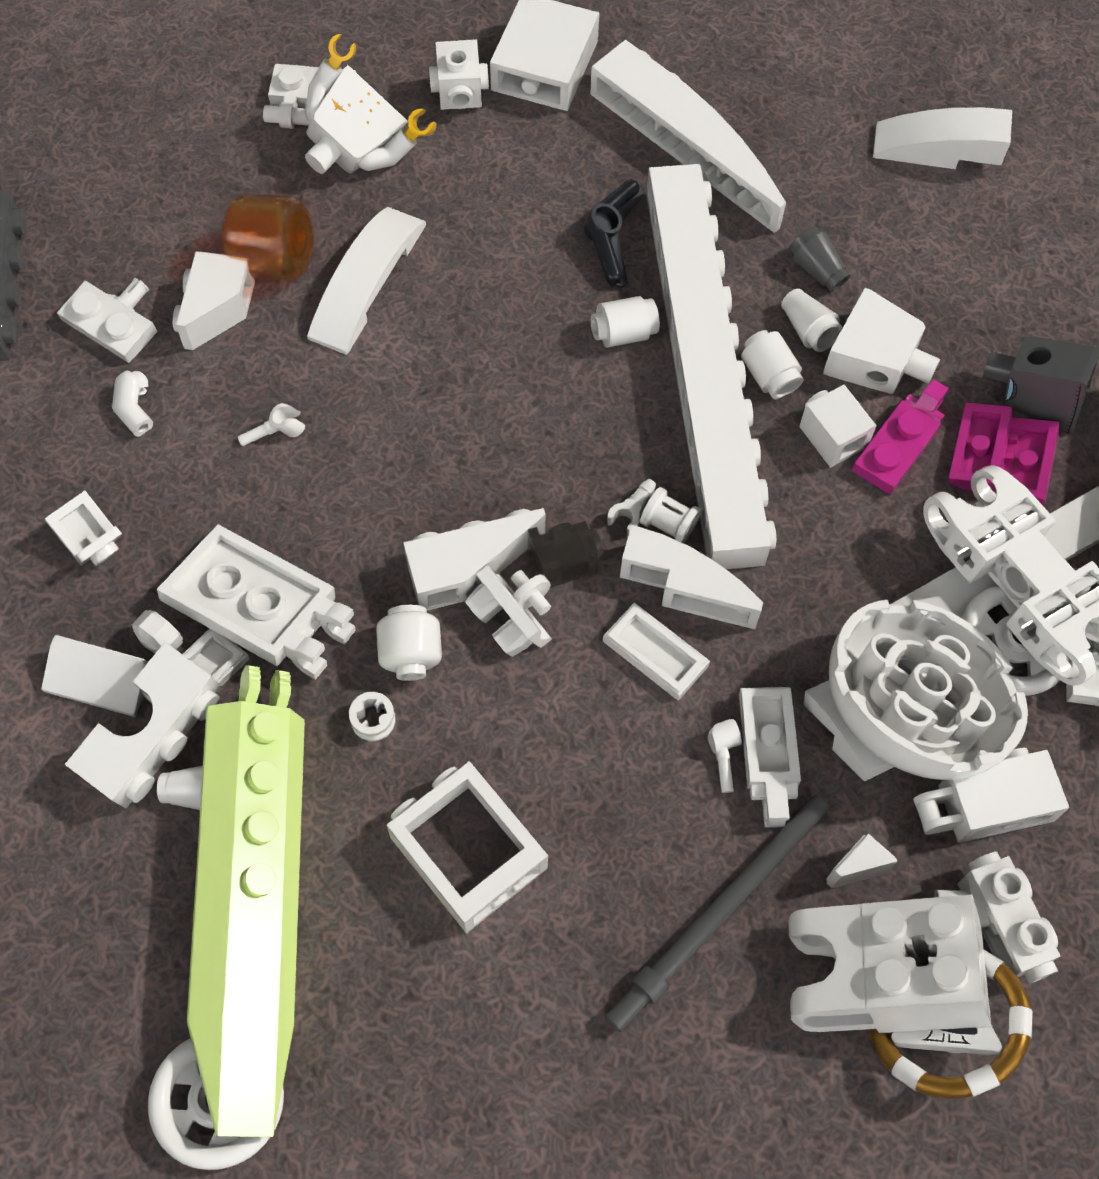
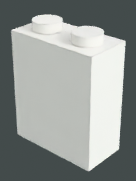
(544, 52)

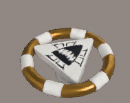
(964, 1040)

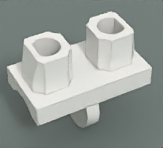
(496, 595)

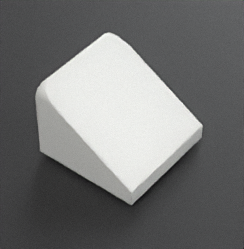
(862, 862)

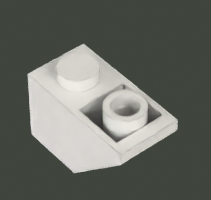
(214, 298)

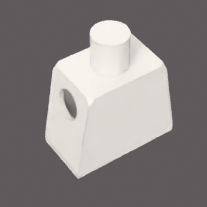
(879, 346)

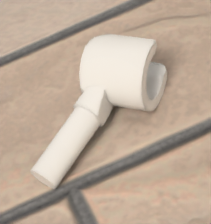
(281, 419)
(721, 738)

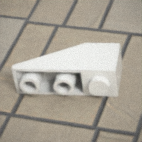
(447, 563)

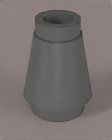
(819, 258)

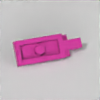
(902, 439)

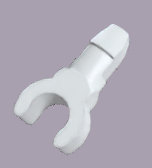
(633, 506)

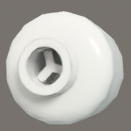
(409, 642)

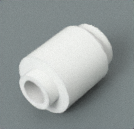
(625, 321)
(772, 364)

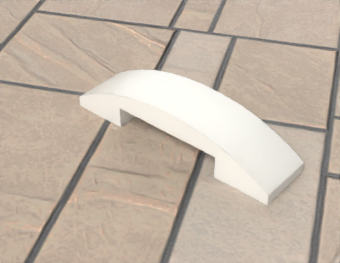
(360, 278)

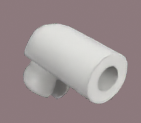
(125, 401)

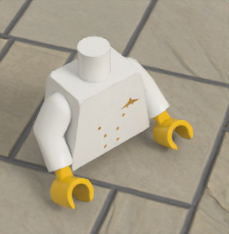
(353, 121)

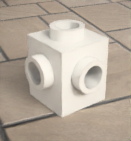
(458, 74)

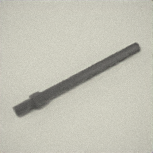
(651, 982)

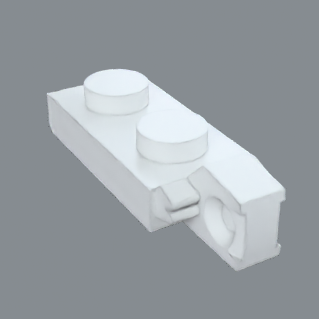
(770, 750)

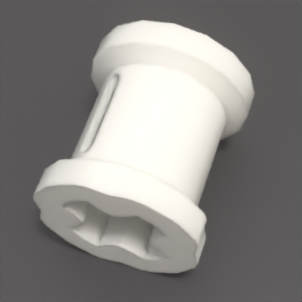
(670, 515)

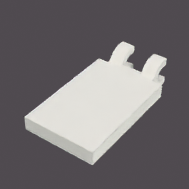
(257, 600)

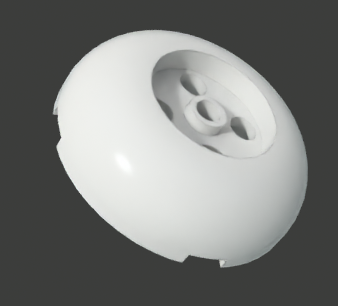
(924, 700)

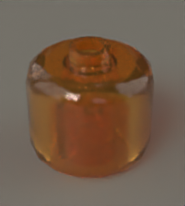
(270, 235)

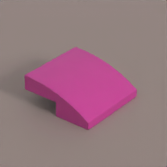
(996, 438)

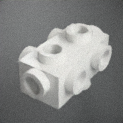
(1009, 917)

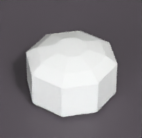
(154, 630)

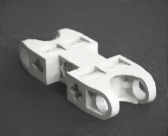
(1024, 567)

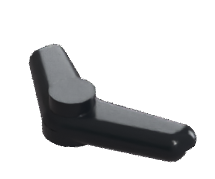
(603, 226)

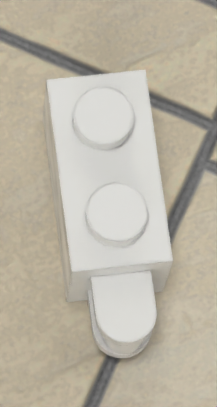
(1006, 798)

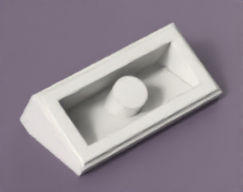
(93, 675)

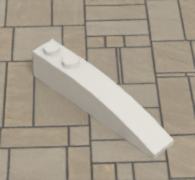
(685, 128)

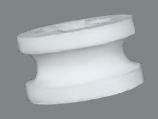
(386, 721)

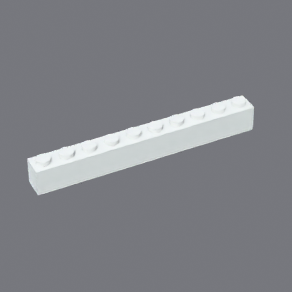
(707, 369)

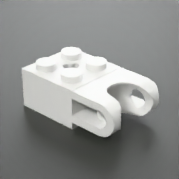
(879, 971)

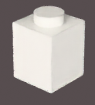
(836, 425)

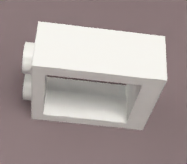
(499, 885)

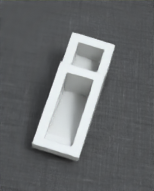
(945, 136)
(689, 579)

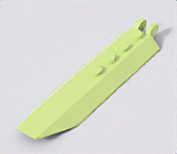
(247, 905)

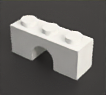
(126, 764)

